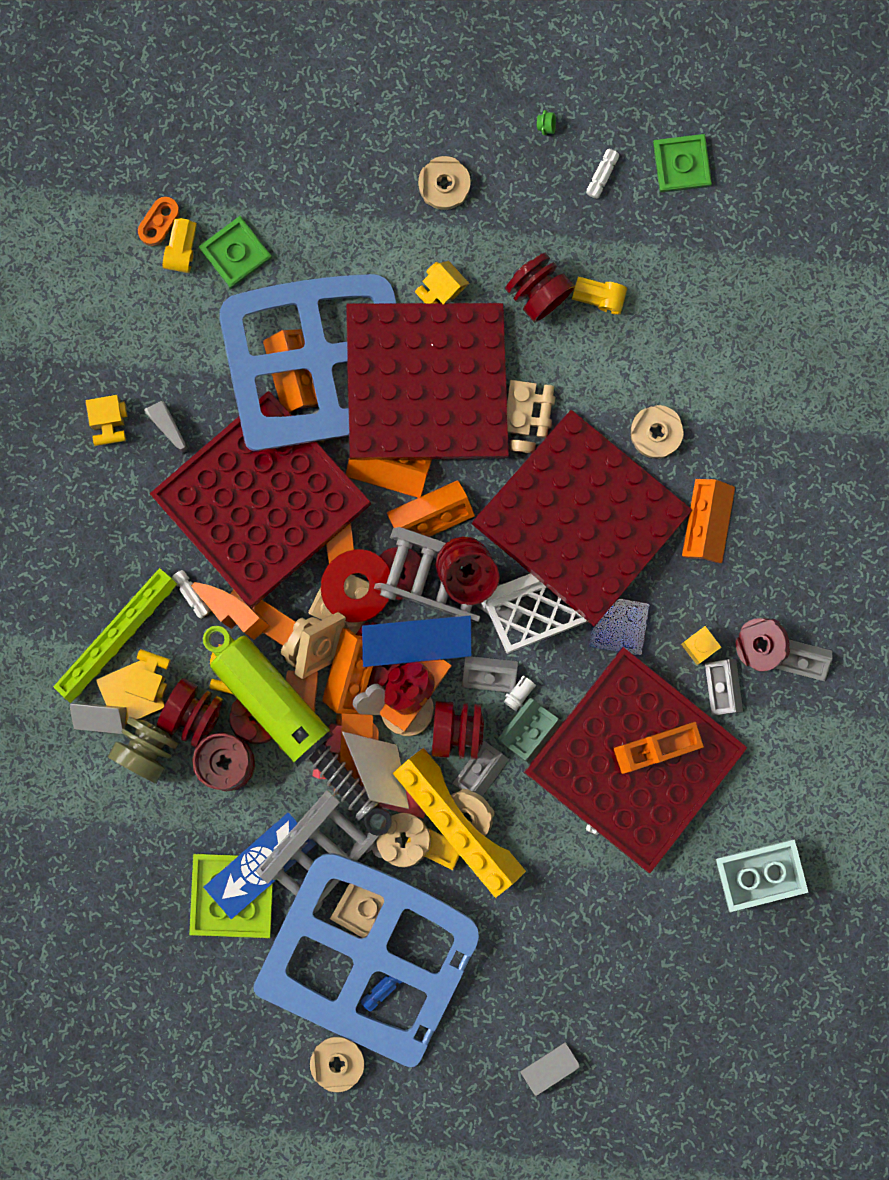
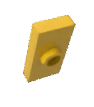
(441, 850)

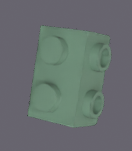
(529, 730)

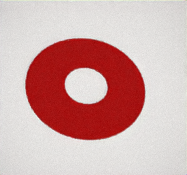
(333, 585)

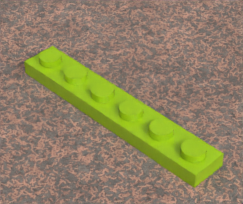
(115, 635)

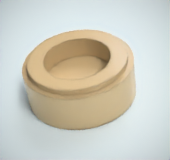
(522, 446)

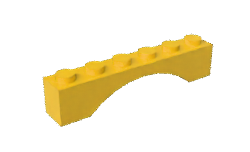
(426, 785)

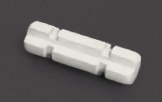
(602, 173)
(190, 594)

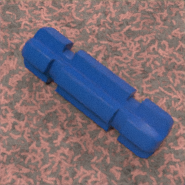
(379, 992)

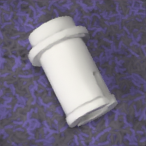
(519, 693)

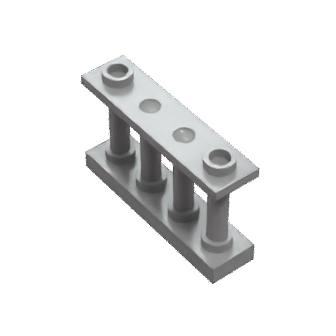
(430, 549)
(309, 829)

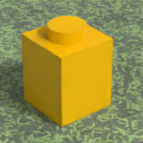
(701, 645)

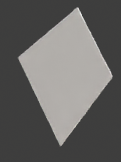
(375, 765)

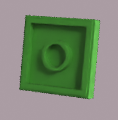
(682, 163)
(235, 252)

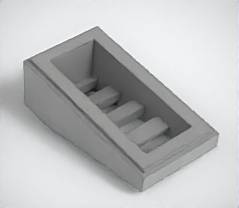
(164, 421)

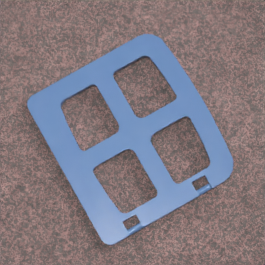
(316, 356)
(368, 956)

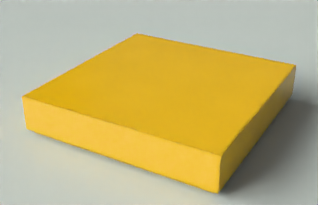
(113, 694)

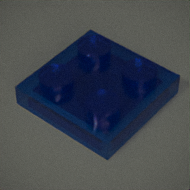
(621, 627)

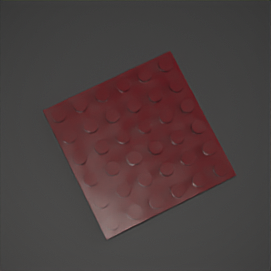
(426, 381)
(259, 510)
(581, 517)
(645, 807)

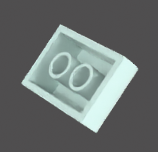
(761, 875)

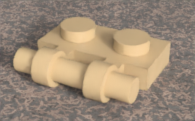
(520, 408)

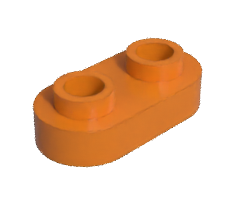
(157, 221)

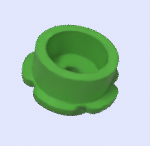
(546, 122)

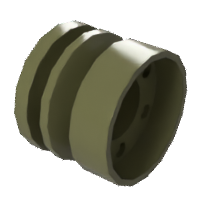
(143, 749)

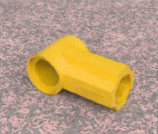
(180, 252)
(605, 296)

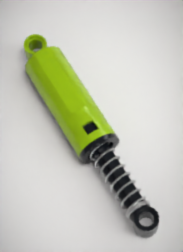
(287, 719)

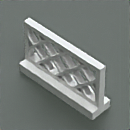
(515, 590)

